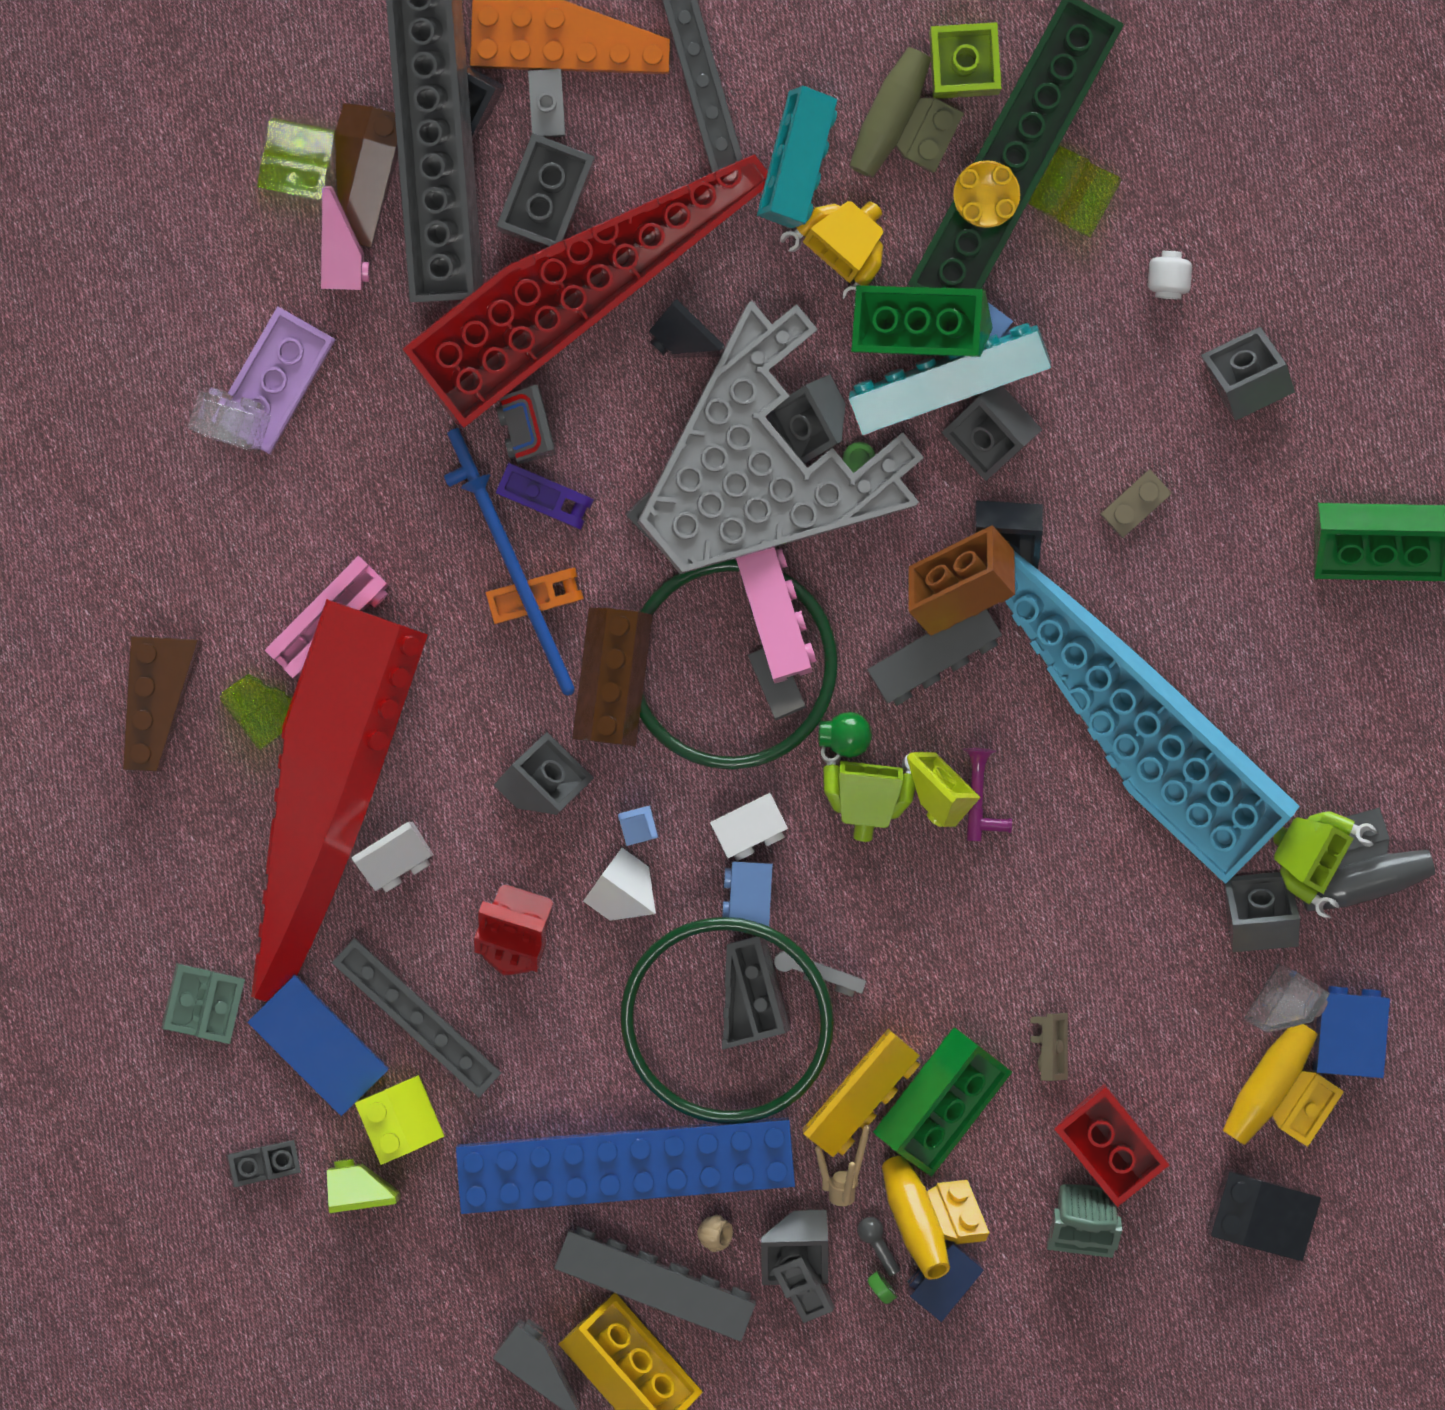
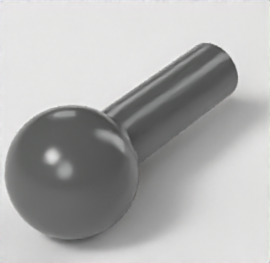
(871, 1231)

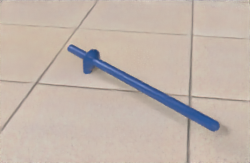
(477, 485)

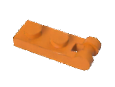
(507, 605)

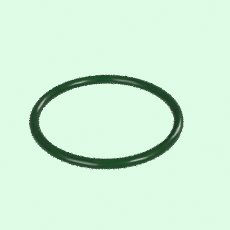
(801, 732)
(759, 930)

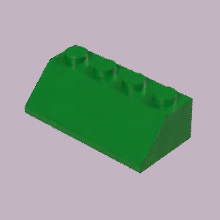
(1379, 542)
(942, 1102)

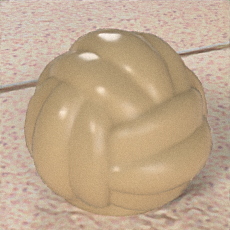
(715, 1233)

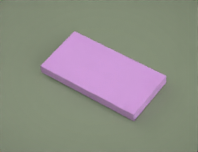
(281, 370)

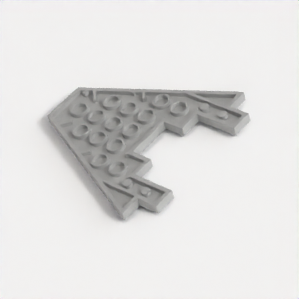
(738, 482)

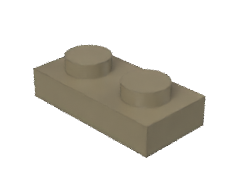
(1135, 503)

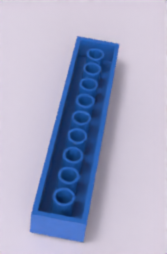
(624, 1165)

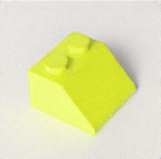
(399, 1119)

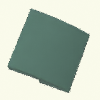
(203, 1003)

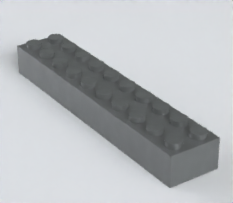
(435, 149)

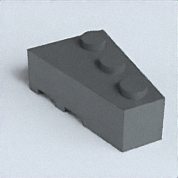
(752, 994)

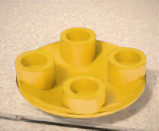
(986, 194)

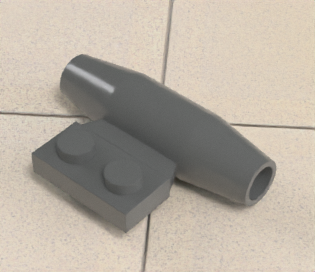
(1370, 871)

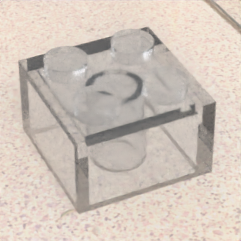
(229, 421)

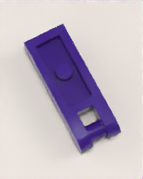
(543, 495)

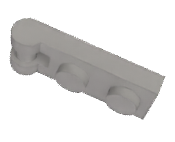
(845, 983)

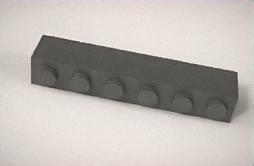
(655, 1284)

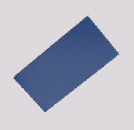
(318, 1045)

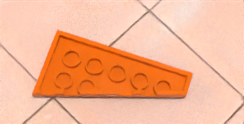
(561, 37)

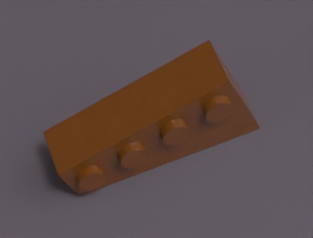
(155, 697)

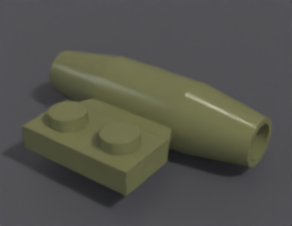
(904, 120)

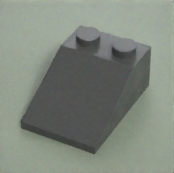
(532, 1360)

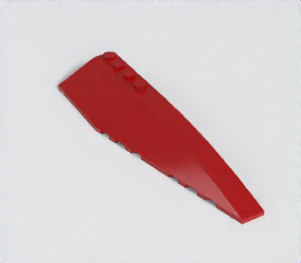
(563, 290)
(328, 773)

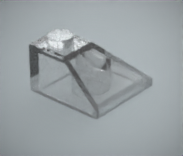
(1286, 1001)

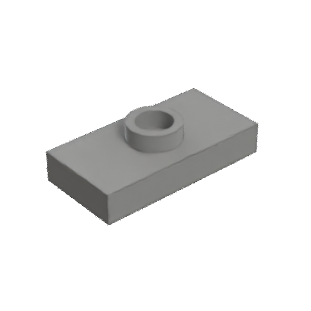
(547, 103)

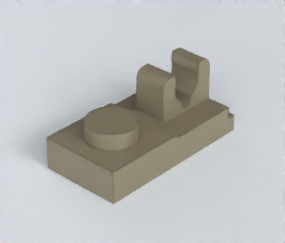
(1054, 1049)

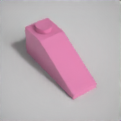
(340, 252)

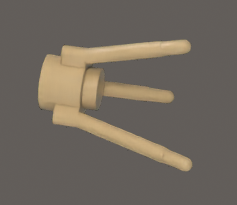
(843, 1183)

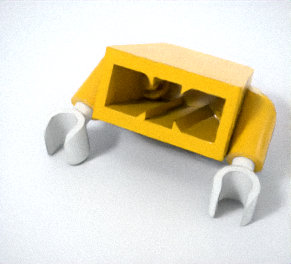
(845, 240)

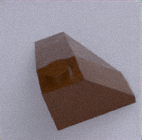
(364, 165)

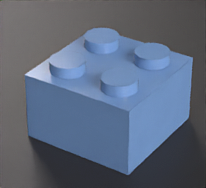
(749, 891)

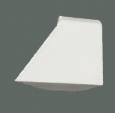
(623, 889)

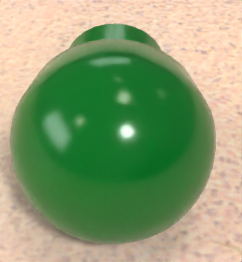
(845, 734)

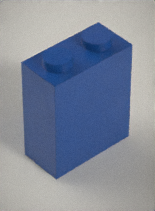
(1352, 1034)

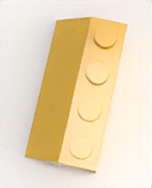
(860, 1093)
(628, 1361)

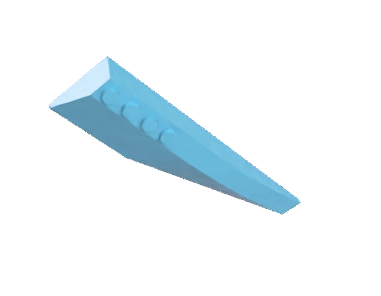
(1151, 733)

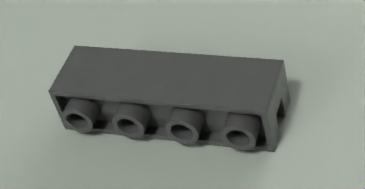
(930, 655)

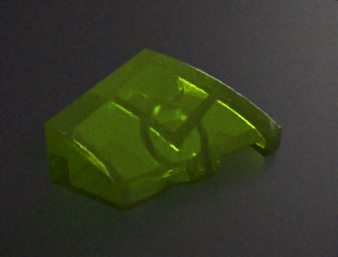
(257, 709)

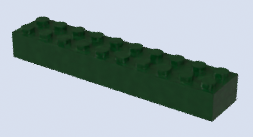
(1024, 139)

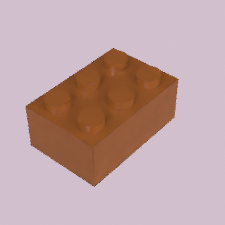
(961, 580)

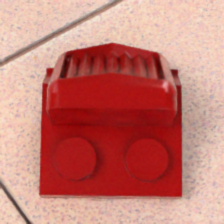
(513, 930)

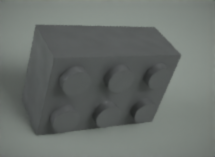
(546, 192)

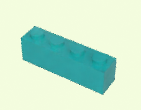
(797, 157)

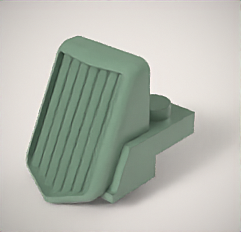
(1085, 1222)

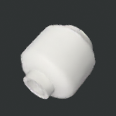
(1170, 275)

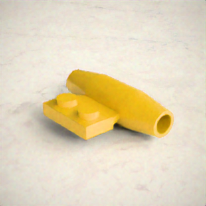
(1281, 1090)
(931, 1215)

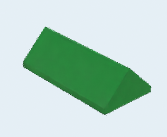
(921, 321)

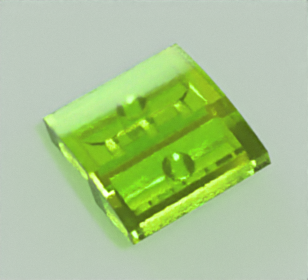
(296, 158)
(1075, 191)

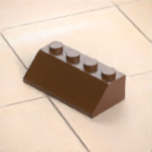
(612, 676)

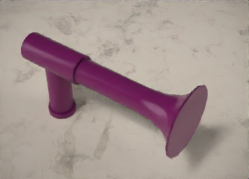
(976, 822)

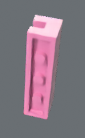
(354, 587)
(774, 614)

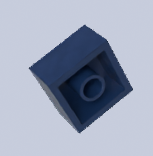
(942, 1294)

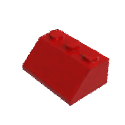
(1111, 1145)

